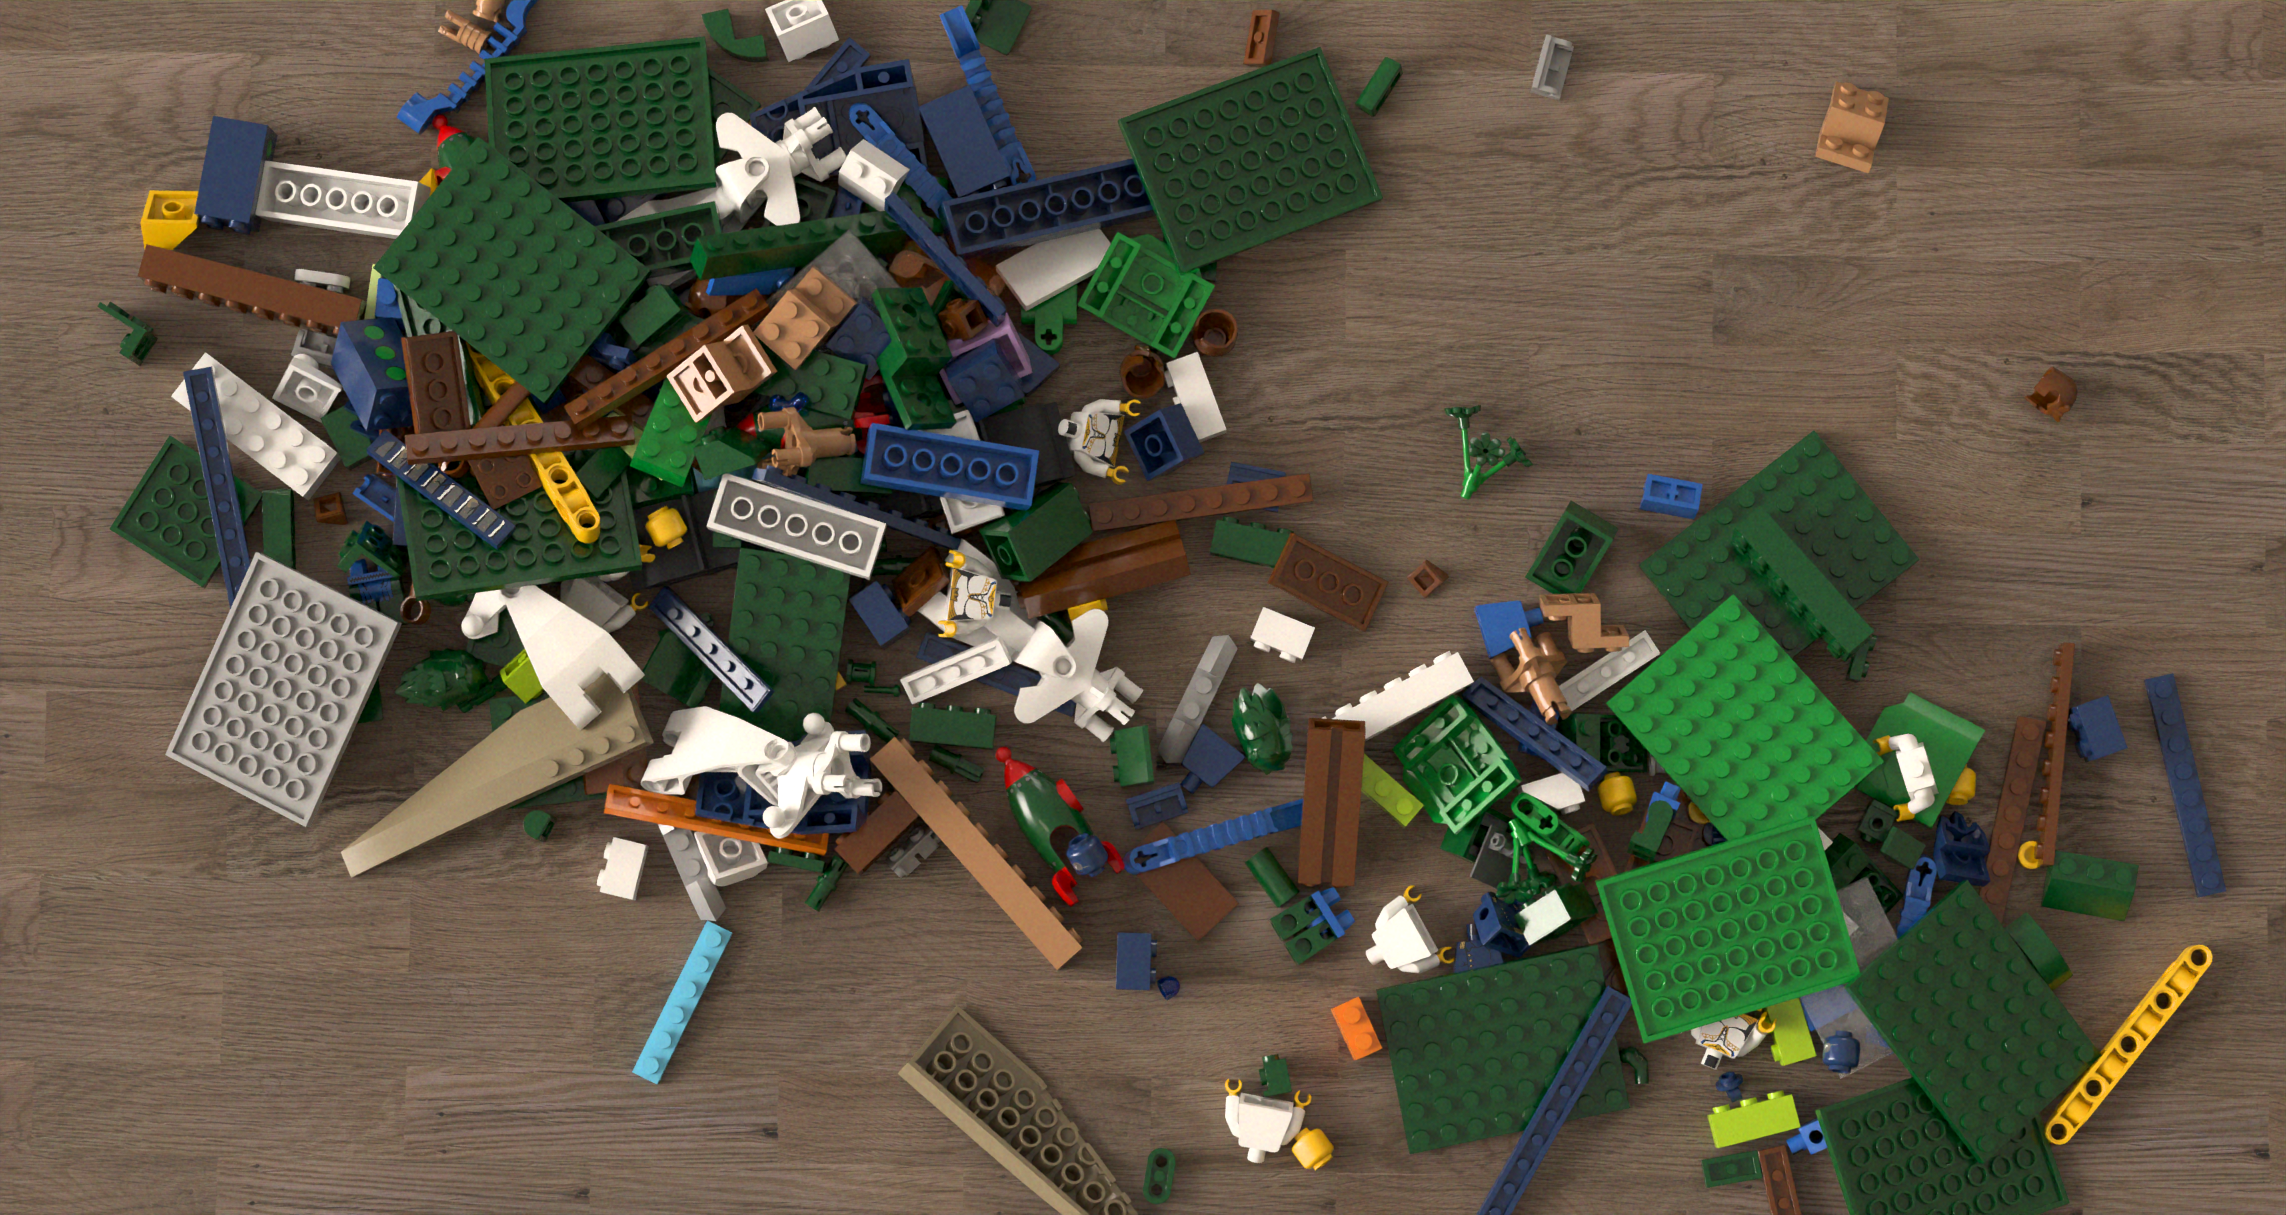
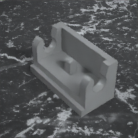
(1552, 67)
(315, 345)

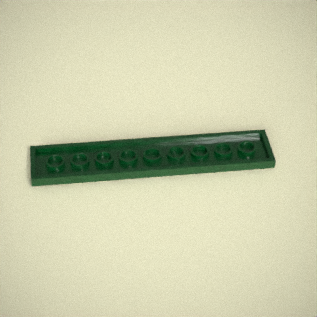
(827, 380)

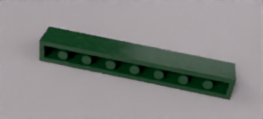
(790, 244)

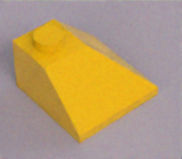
(168, 218)

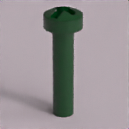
(884, 690)

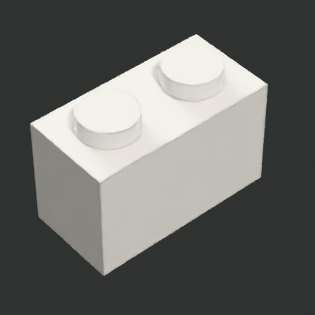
(1281, 634)
(623, 868)

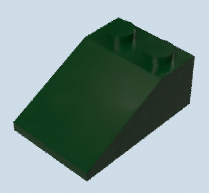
(1572, 551)

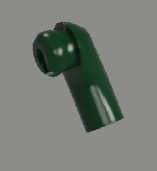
(1638, 1062)

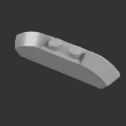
(1197, 699)
(693, 871)

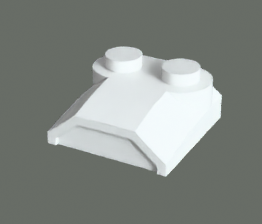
(307, 388)
(730, 858)

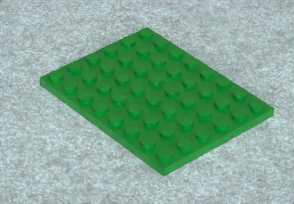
(1743, 727)
(1728, 929)

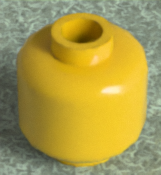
(666, 527)
(1964, 788)
(1617, 794)
(1312, 1148)

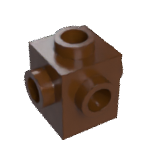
(963, 319)

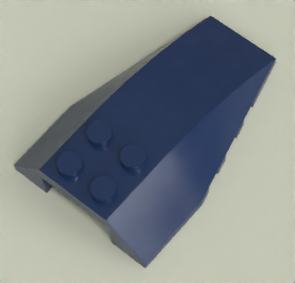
(884, 87)
(731, 799)

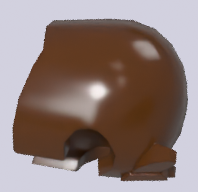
(700, 302)
(1215, 333)
(1142, 372)
(2054, 394)

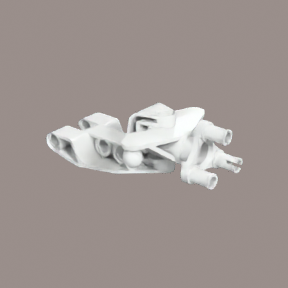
(762, 173)
(560, 643)
(1065, 670)
(775, 768)

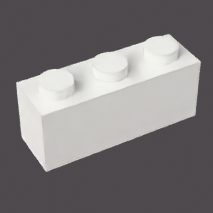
(1195, 395)

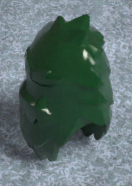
(443, 679)
(1262, 728)

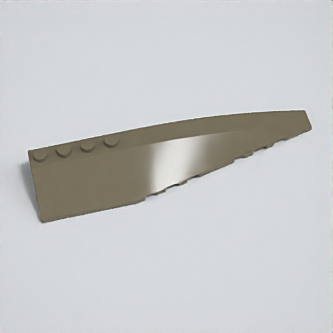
(512, 764)
(1012, 1117)

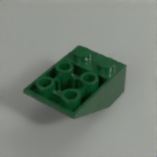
(1606, 741)
(1850, 863)

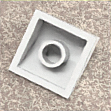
(801, 26)
(871, 174)
(1556, 793)

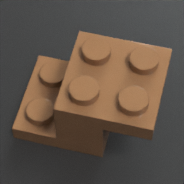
(1852, 126)
(805, 317)
(721, 373)
(1584, 621)

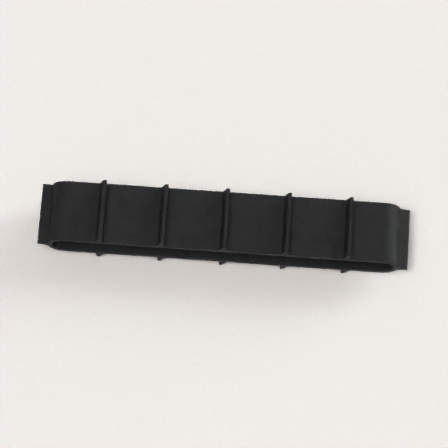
(1026, 427)

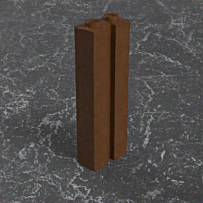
(1106, 569)
(1331, 802)

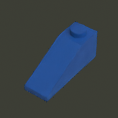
(765, 282)

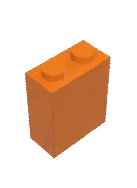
(1356, 1028)

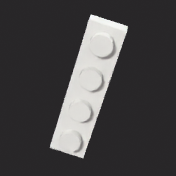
(956, 670)
(1608, 670)

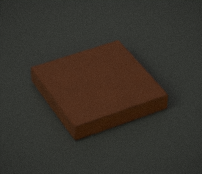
(920, 581)

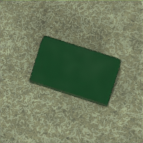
(603, 470)

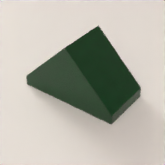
(1902, 848)

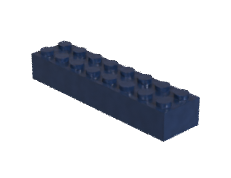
(1044, 209)

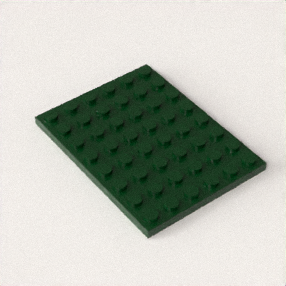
(606, 118)
(1250, 160)
(512, 270)
(1820, 512)
(543, 549)
(1973, 1021)
(1487, 1042)
(1906, 1159)

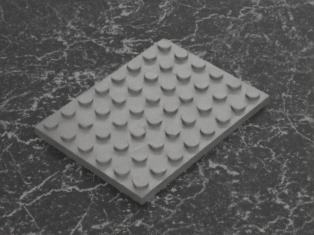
(283, 689)

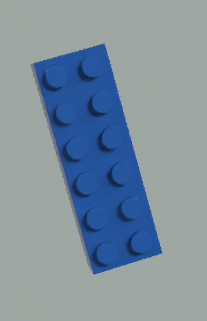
(949, 467)

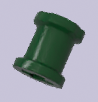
(861, 672)

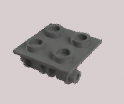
(1496, 858)

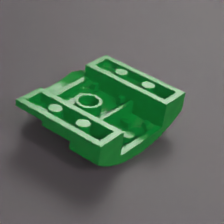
(1145, 294)
(1948, 745)
(1455, 765)

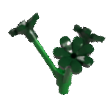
(1484, 450)
(1532, 885)

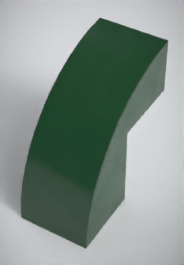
(722, 33)
(2039, 950)

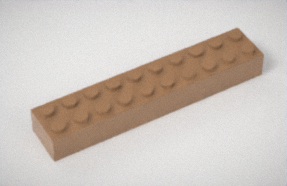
(981, 859)

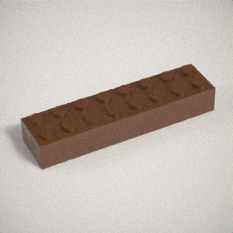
(248, 290)

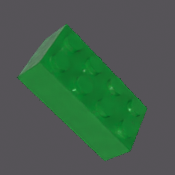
(669, 438)

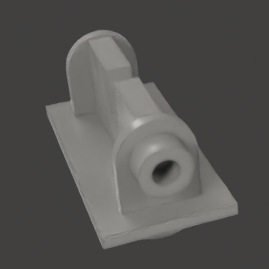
(921, 841)

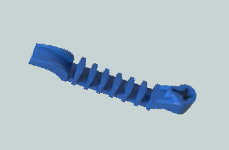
(978, 77)
(419, 111)
(885, 140)
(1214, 837)
(1916, 894)

